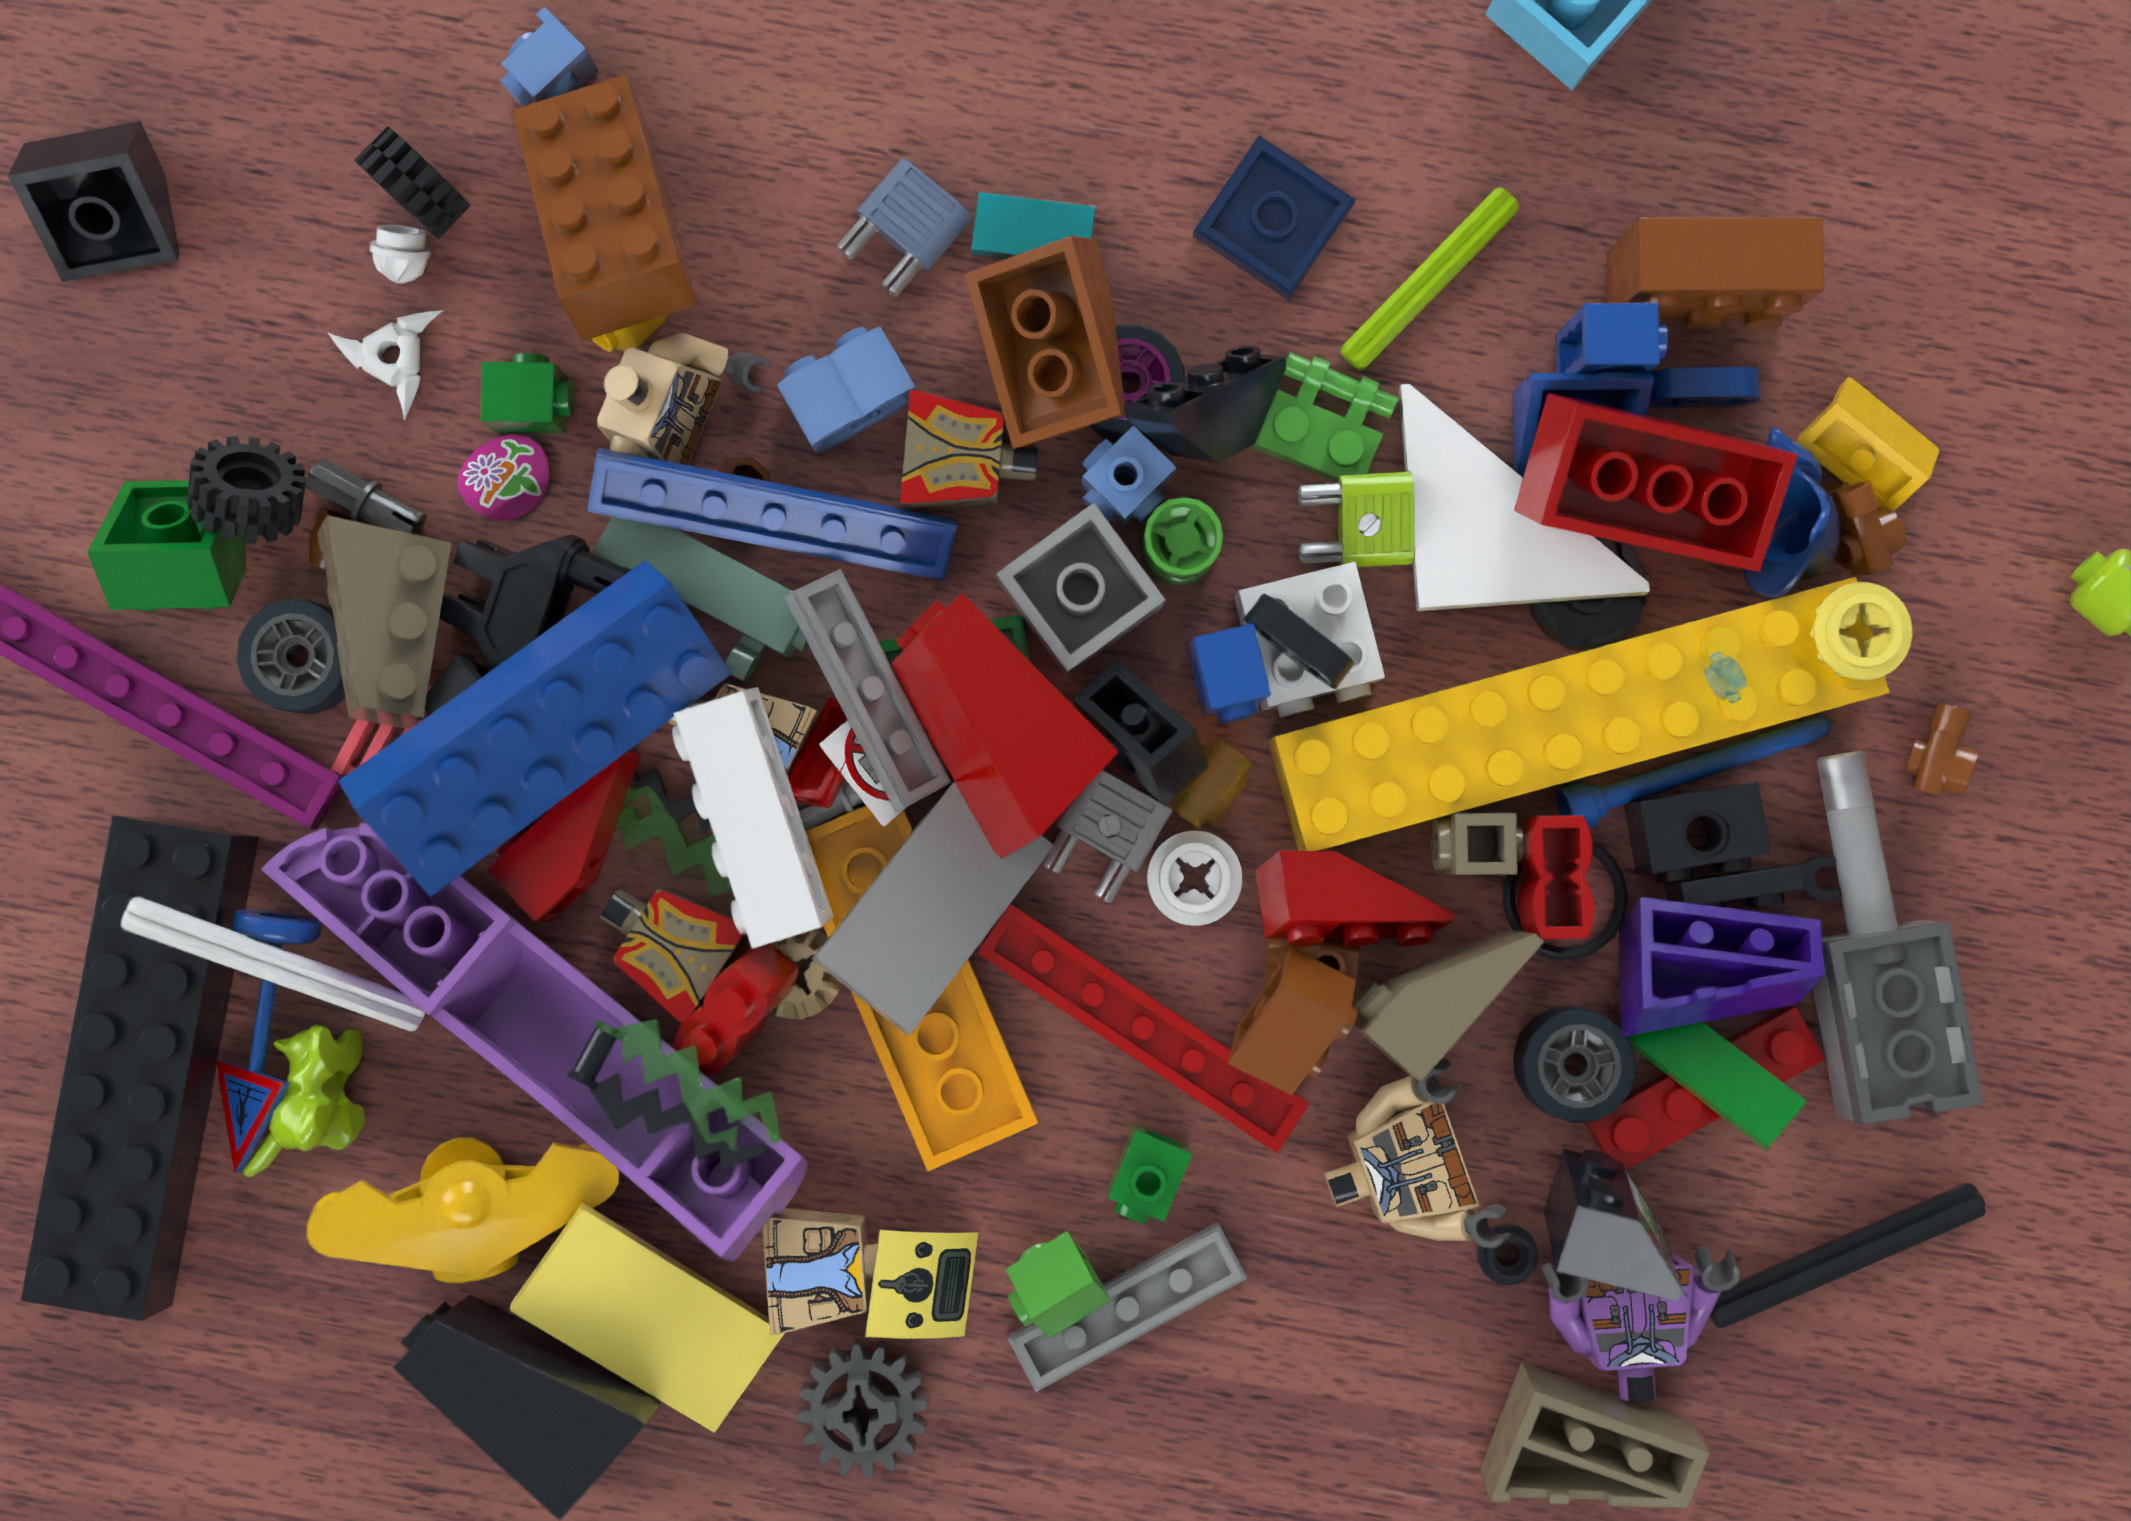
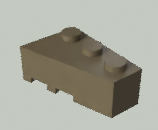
(385, 615)

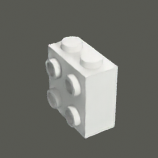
(1336, 608)

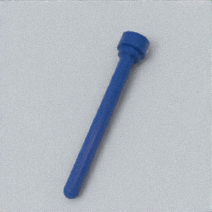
(1595, 801)

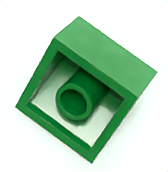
(159, 557)

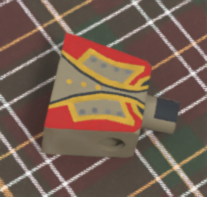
(958, 455)
(673, 946)

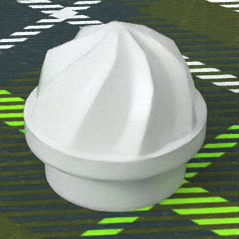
(400, 252)

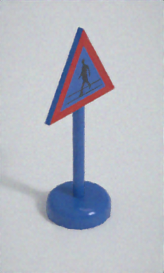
(246, 1092)

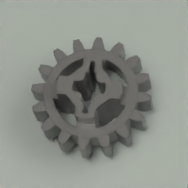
(839, 1414)

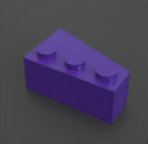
(1711, 963)

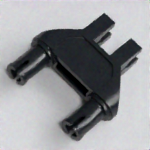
(526, 592)

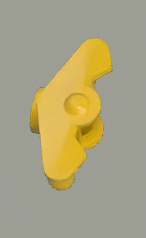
(465, 1212)

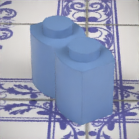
(846, 389)

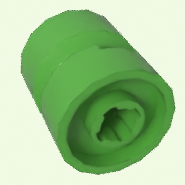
(1181, 541)

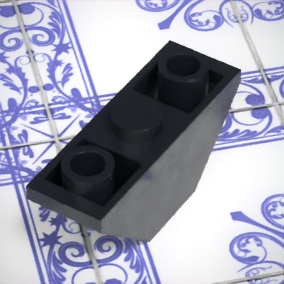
(1213, 407)

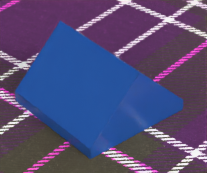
(1616, 390)

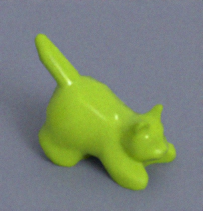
(315, 1103)

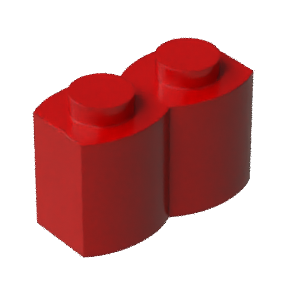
(1555, 894)
(737, 1007)

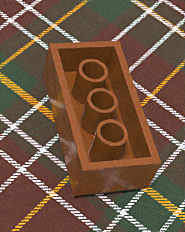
(603, 208)

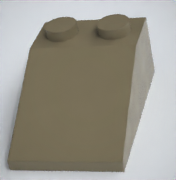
(1430, 1006)

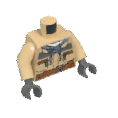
(665, 395)
(1414, 1165)

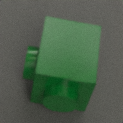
(526, 395)
(1148, 1175)

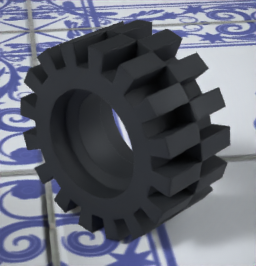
(412, 182)
(216, 494)

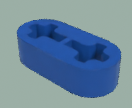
(1705, 387)

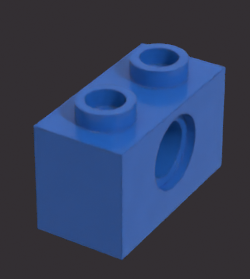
(1229, 673)

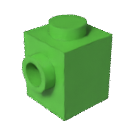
(1055, 1285)

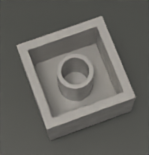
(1080, 590)

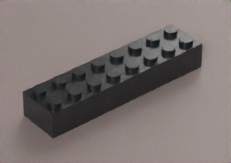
(137, 1077)

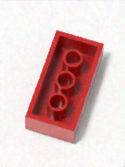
(1654, 483)

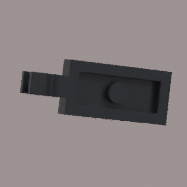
(1758, 885)

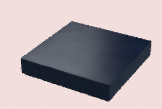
(1273, 217)

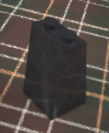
(524, 1398)

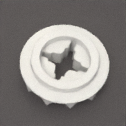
(1223, 878)

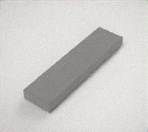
(867, 689)
(1138, 1303)

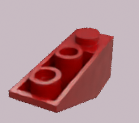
(566, 847)
(1333, 897)

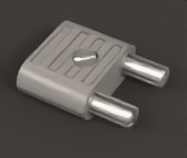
(1113, 821)

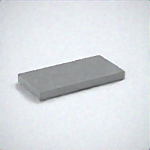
(926, 912)

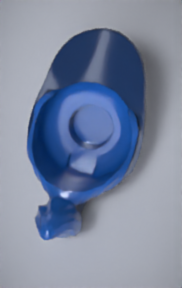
(1805, 530)

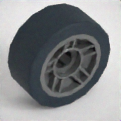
(267, 651)
(1600, 1080)

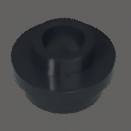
(1522, 1264)

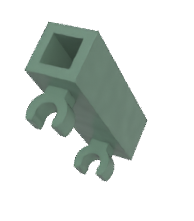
(712, 586)

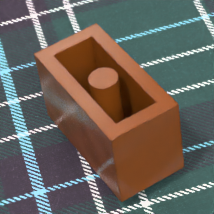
(1294, 1022)

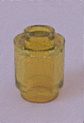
(1216, 788)

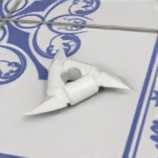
(405, 370)

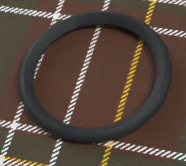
(1597, 942)

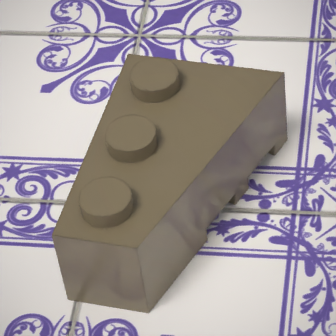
(1589, 1444)

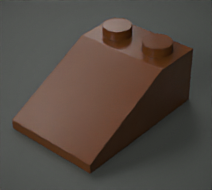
(1049, 338)

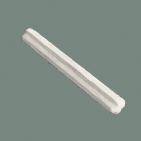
(271, 963)

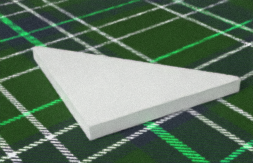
(1472, 541)

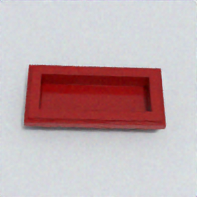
(813, 774)

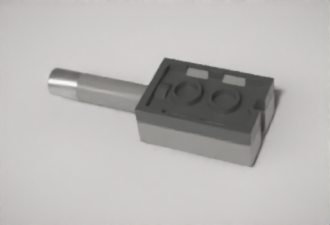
(1889, 989)

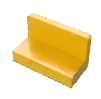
(1868, 441)

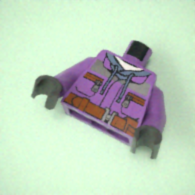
(1636, 1329)

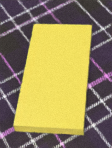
(646, 1317)

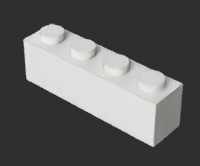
(752, 817)

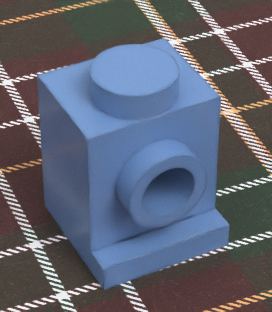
(546, 63)

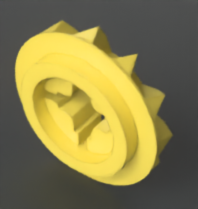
(1877, 609)

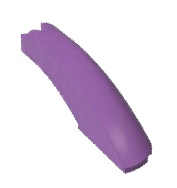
(531, 1021)

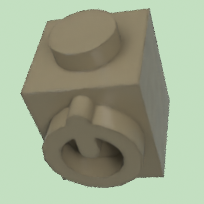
(1476, 844)

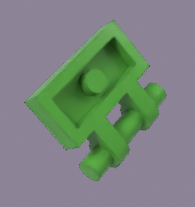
(1319, 438)

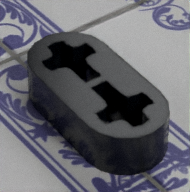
(1299, 641)

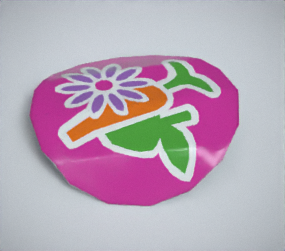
(504, 477)

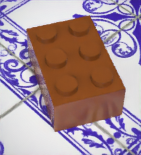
(1719, 268)

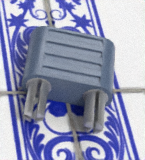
(912, 218)

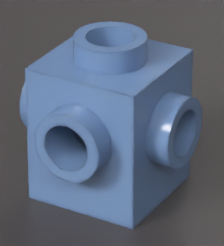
(1131, 458)

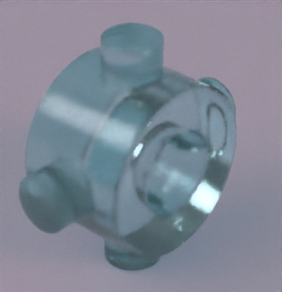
(1725, 677)

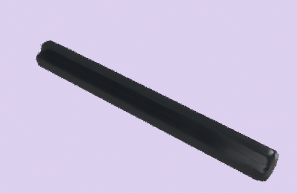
(1848, 1254)

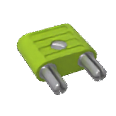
(1372, 520)

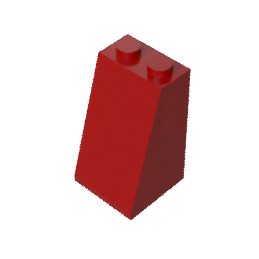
(997, 724)

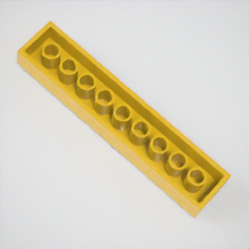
(1558, 721)

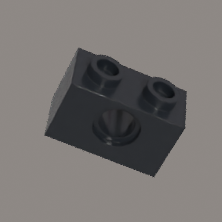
(1147, 733)
(1733, 825)

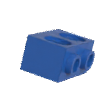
(1612, 339)

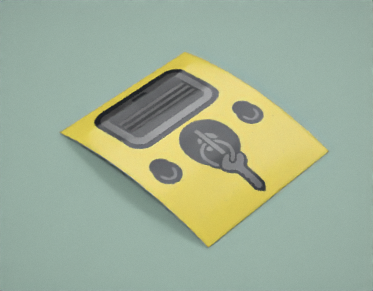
(921, 1284)

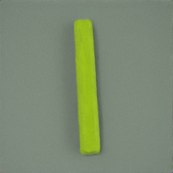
(1429, 279)

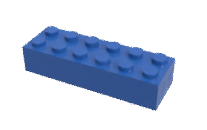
(535, 728)

